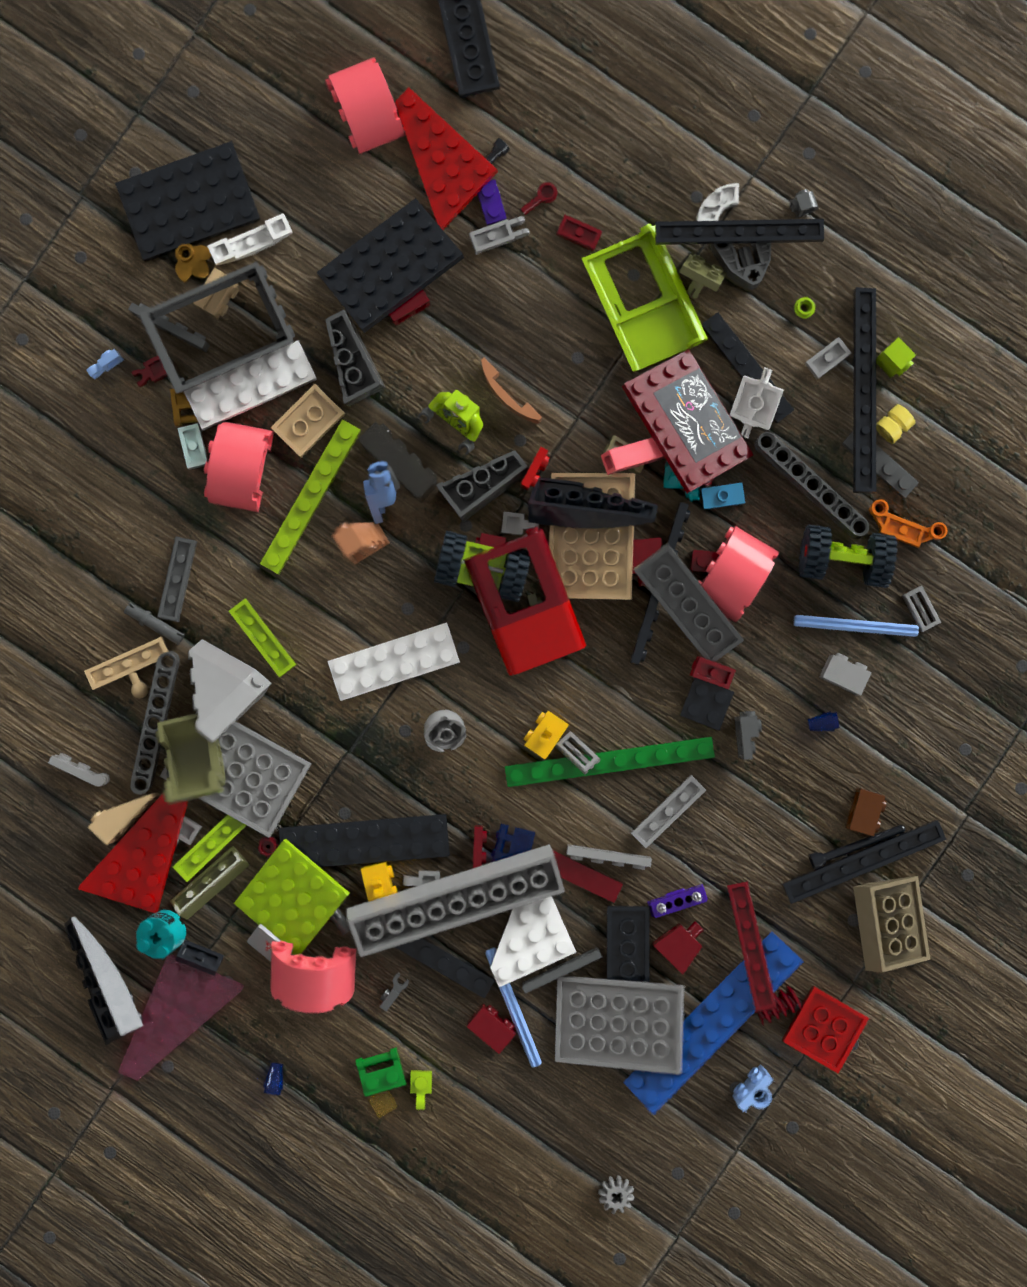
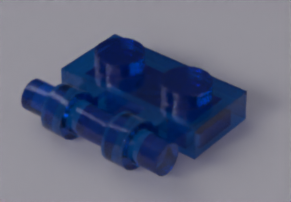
(520, 841)

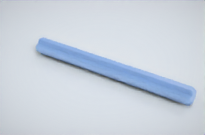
(856, 625)
(517, 1018)

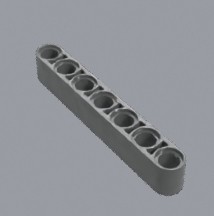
(822, 487)
(148, 730)

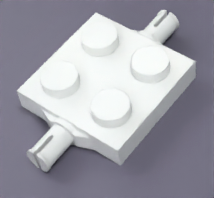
(756, 402)

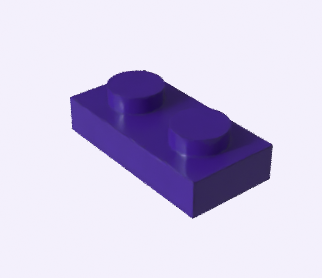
(491, 203)

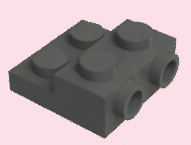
(746, 727)

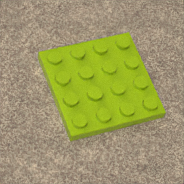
(292, 897)

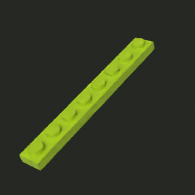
(310, 497)

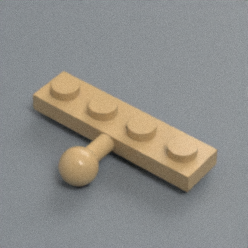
(126, 665)

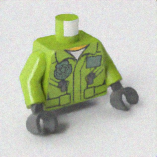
(459, 413)

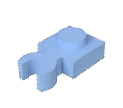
(107, 361)

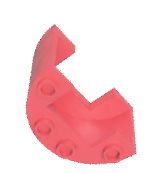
(366, 105)
(237, 465)
(738, 572)
(312, 982)

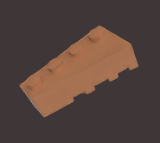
(360, 540)

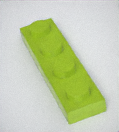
(262, 637)
(208, 847)

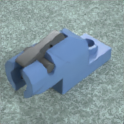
(380, 489)

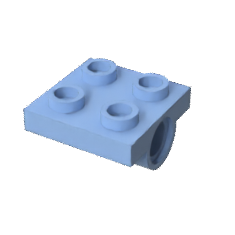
(757, 1080)

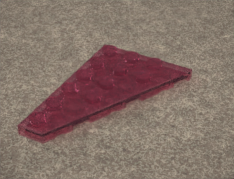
(176, 1008)

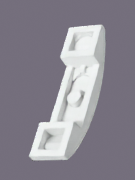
(250, 242)

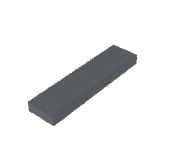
(177, 579)
(561, 970)

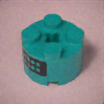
(160, 934)

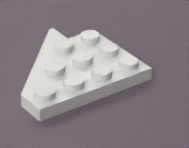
(531, 941)

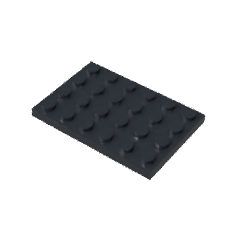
(187, 201)
(390, 265)

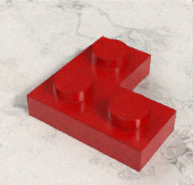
(539, 463)

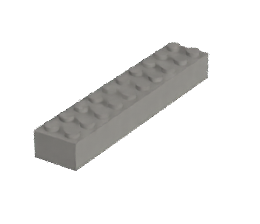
(454, 900)

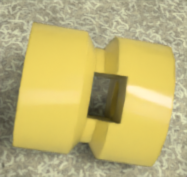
(898, 420)

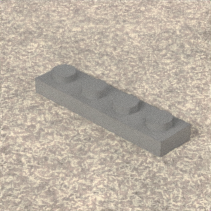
(668, 811)
(600, 855)

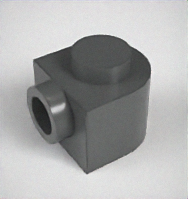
(803, 203)

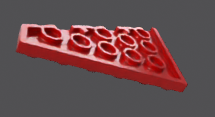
(446, 162)
(141, 860)

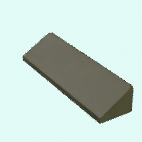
(209, 883)

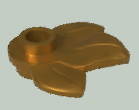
(194, 264)

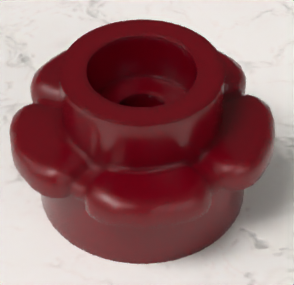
(267, 841)

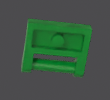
(382, 1079)

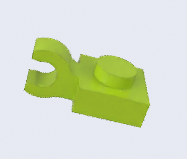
(421, 1084)

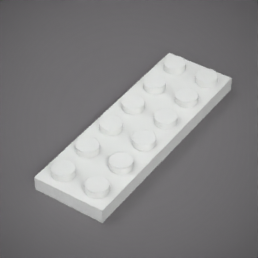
(250, 385)
(393, 661)

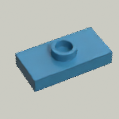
(722, 496)

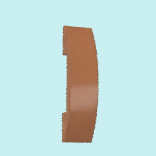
(526, 412)

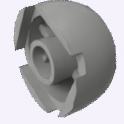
(444, 730)

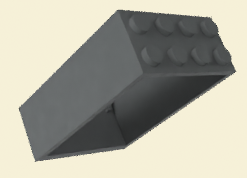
(268, 295)

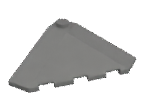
(223, 689)

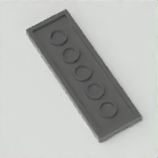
(688, 603)

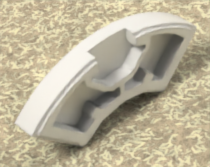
(719, 201)

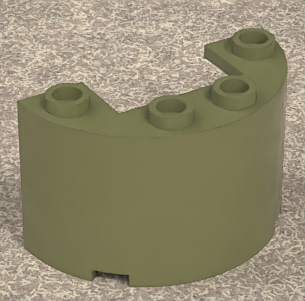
(192, 761)

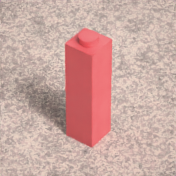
(631, 456)

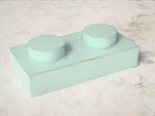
(193, 446)

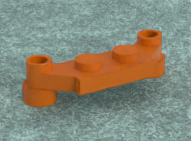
(904, 529)

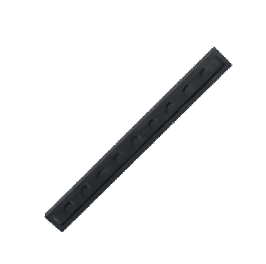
(864, 390)

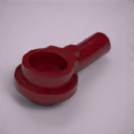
(546, 193)

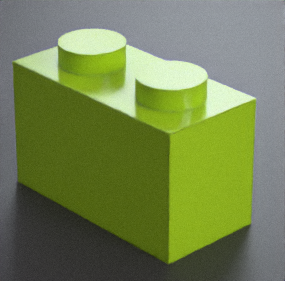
(896, 358)

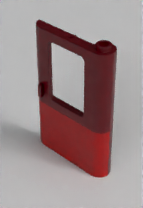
(536, 632)

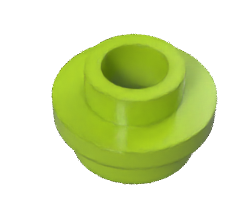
(807, 302)

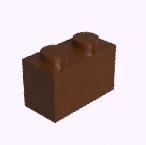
(866, 812)

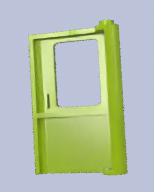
(656, 328)

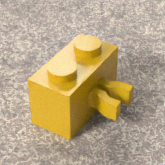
(546, 734)
(378, 880)

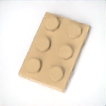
(308, 420)

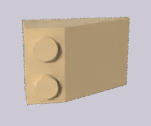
(113, 823)

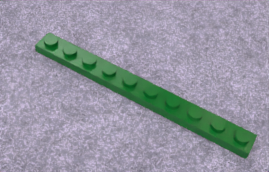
(611, 761)

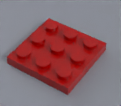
(825, 1029)

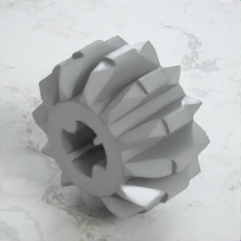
(616, 1187)

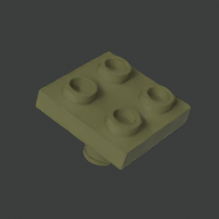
(702, 274)

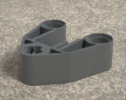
(729, 262)

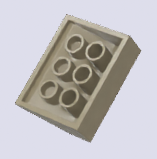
(891, 924)

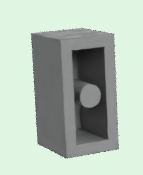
(845, 674)

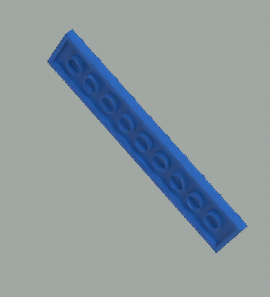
(713, 1024)

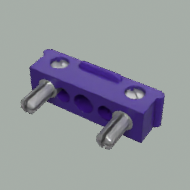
(658, 908)

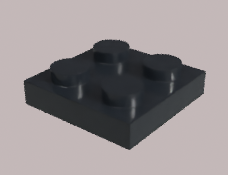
(706, 703)

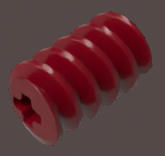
(783, 1002)

